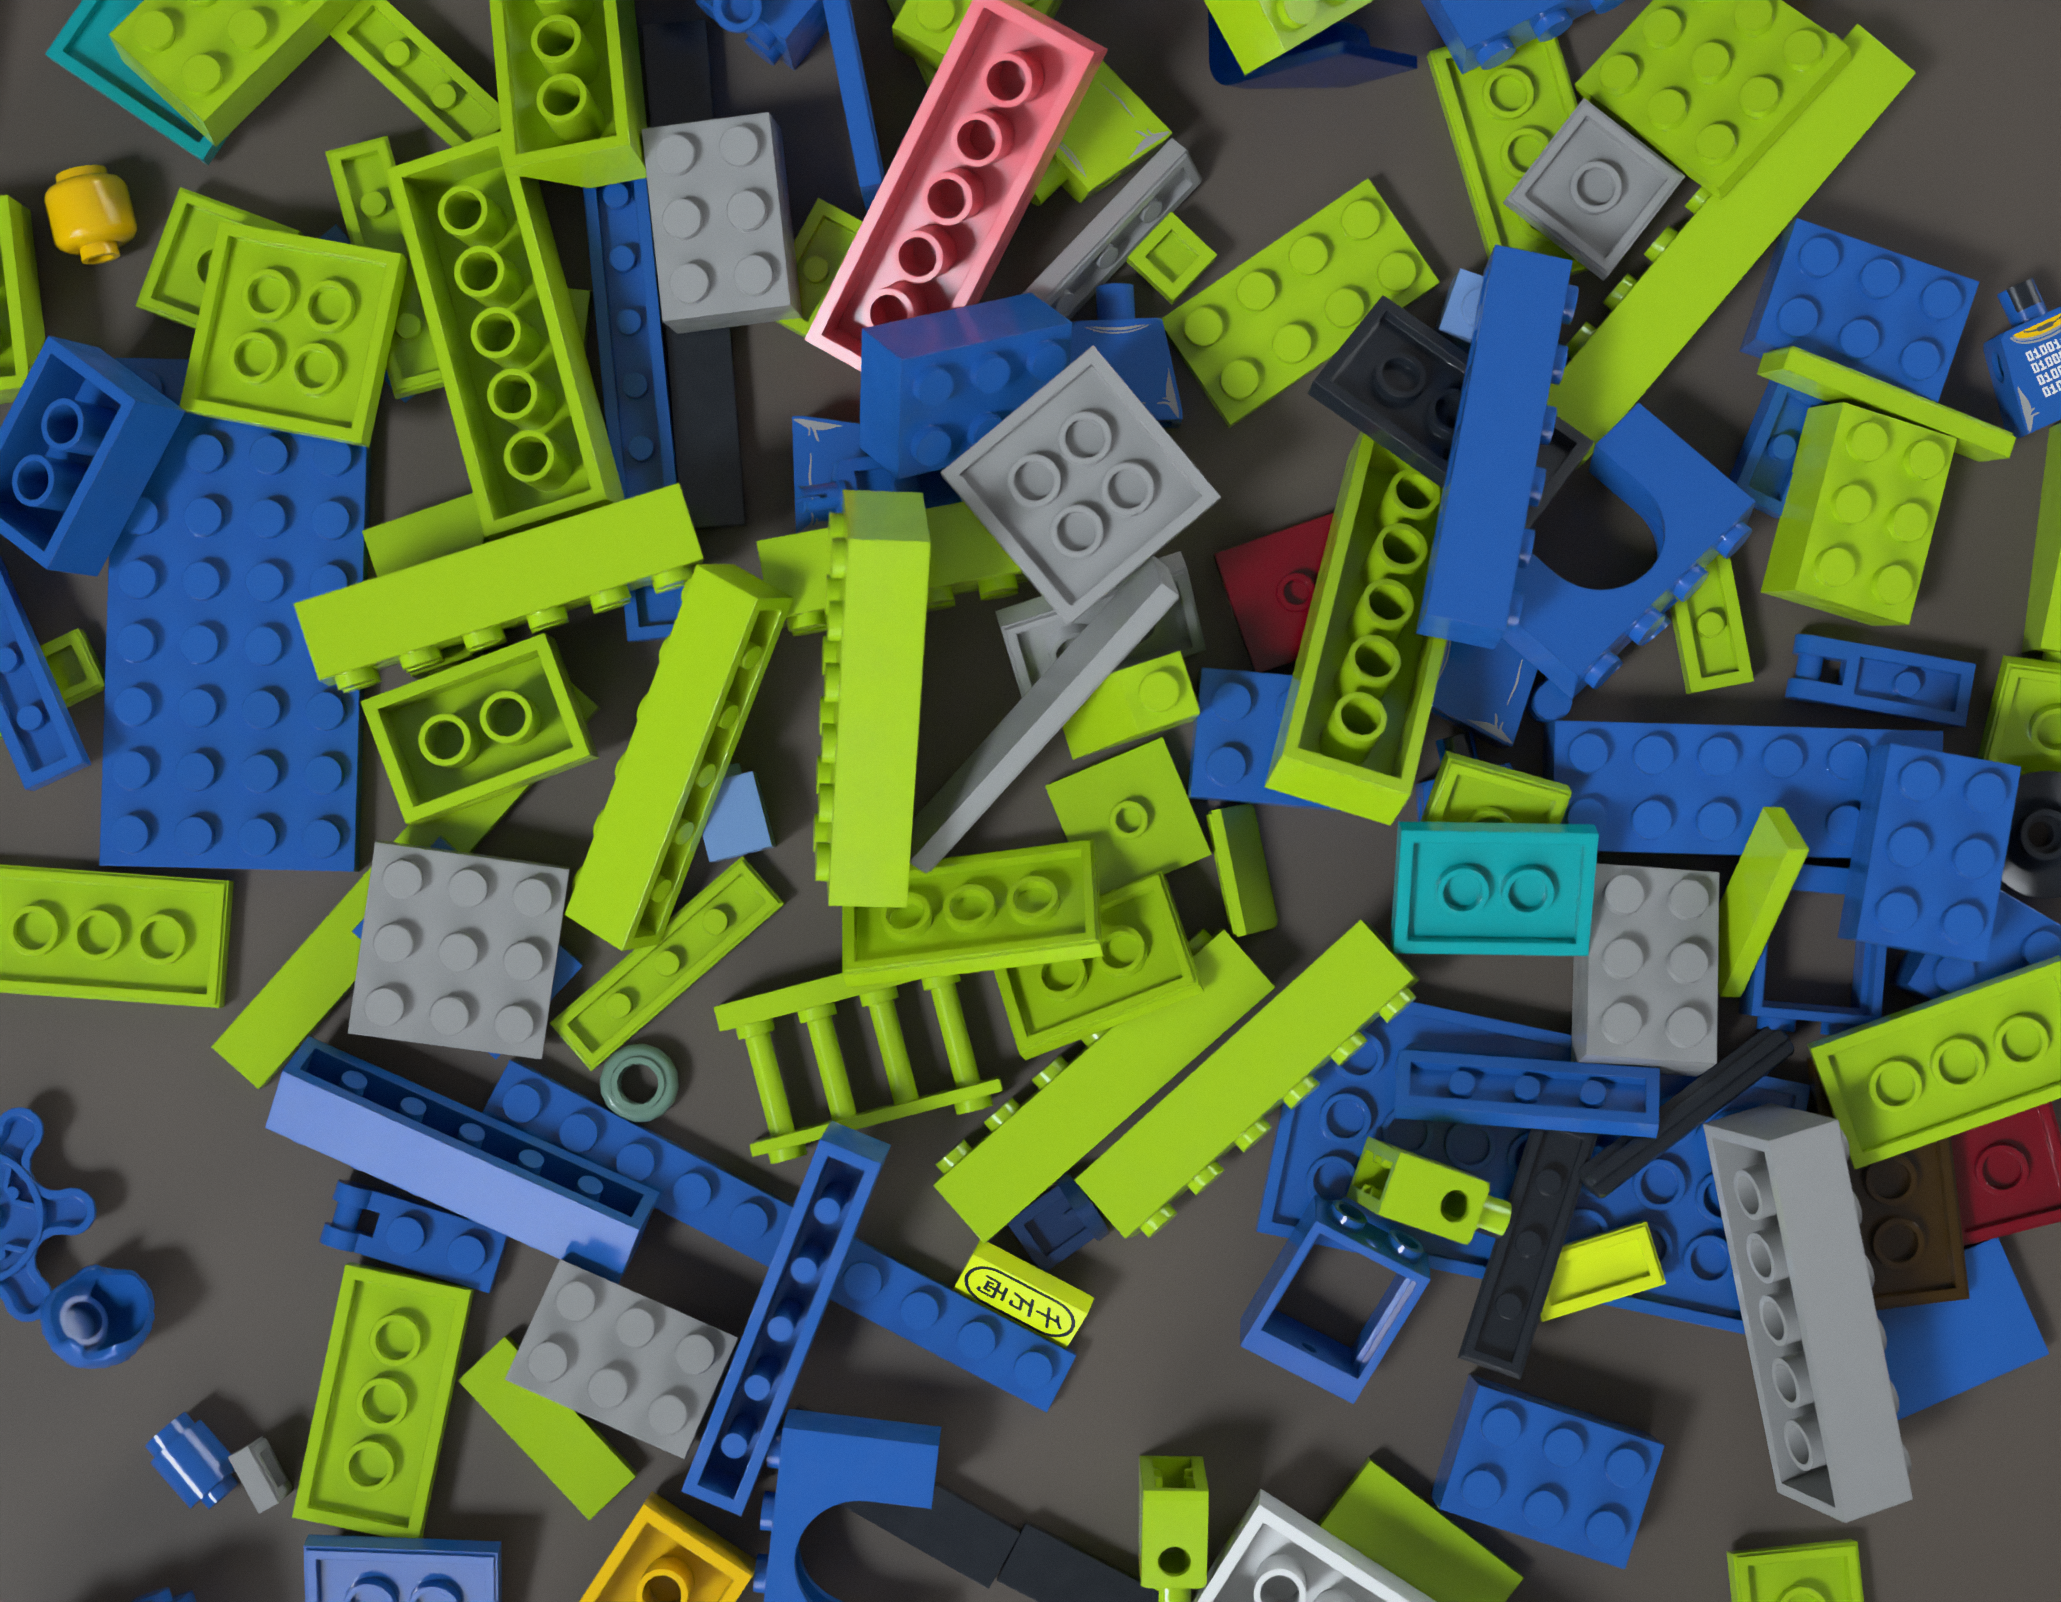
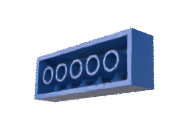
(1706, 784)

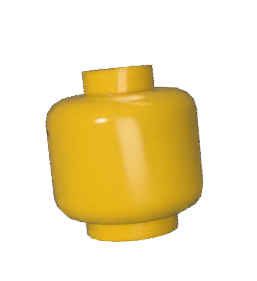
(90, 213)

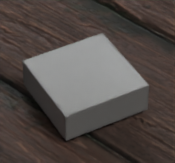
(261, 1474)

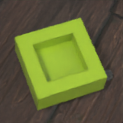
(1171, 258)

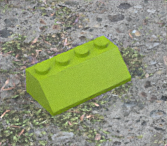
(569, 90)

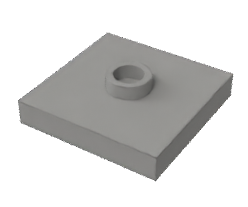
(1593, 189)

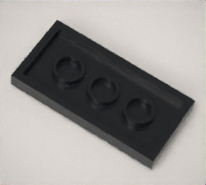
(1405, 391)

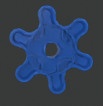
(30, 1214)

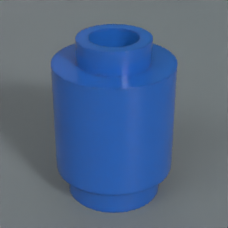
(192, 1461)

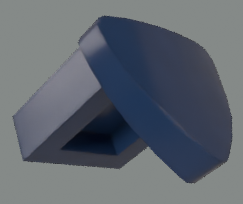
(1058, 1223)

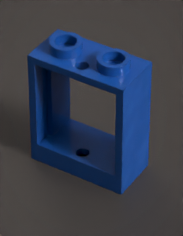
(1866, 982)
(1309, 1352)

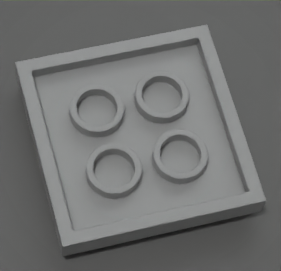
(1080, 485)
(458, 949)

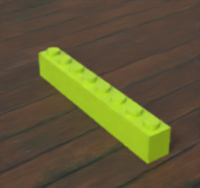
(1718, 246)

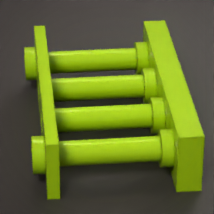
(815, 1005)

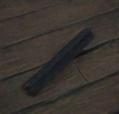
(1688, 1110)

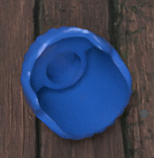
(98, 1317)

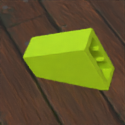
(423, 538)
(1133, 706)

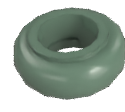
(611, 1082)

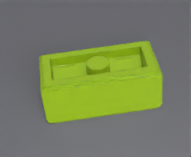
(1242, 870)

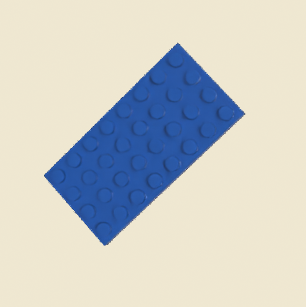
(211, 698)
(1676, 1193)

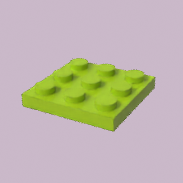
(1713, 81)
(294, 333)

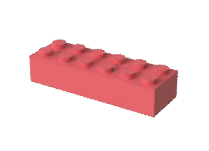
(960, 173)

